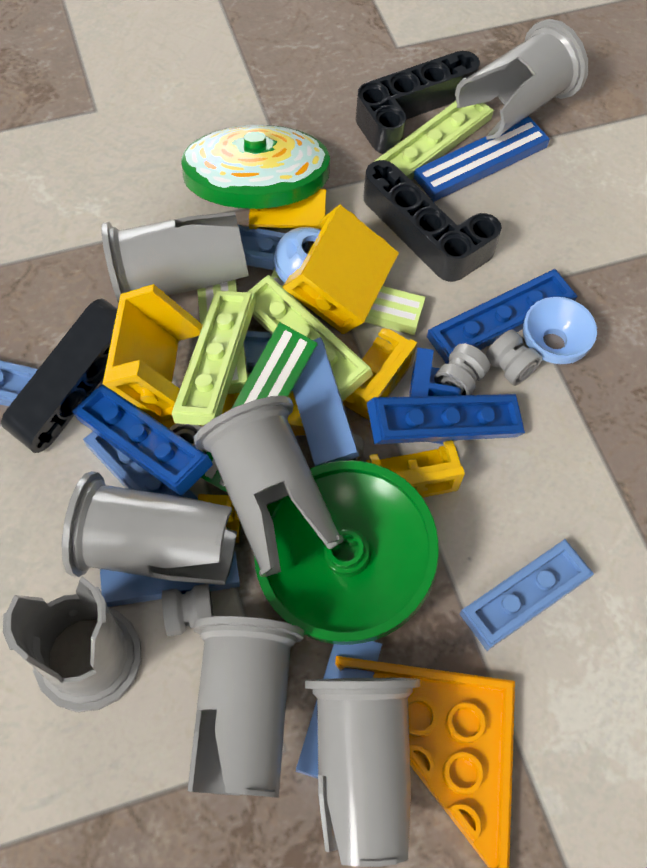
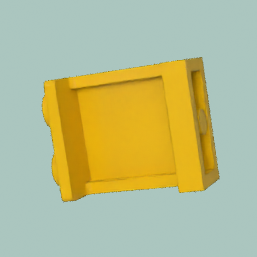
(342, 271)

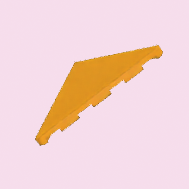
(461, 748)

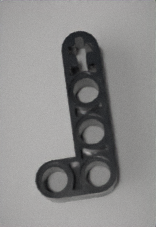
(393, 99)
(435, 238)
(63, 379)

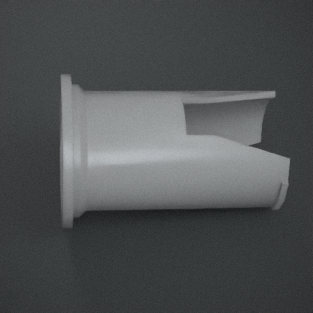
(530, 75)
(175, 254)
(260, 466)
(146, 534)
(115, 647)
(241, 705)
(364, 768)

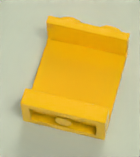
(146, 349)

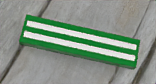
(273, 375)

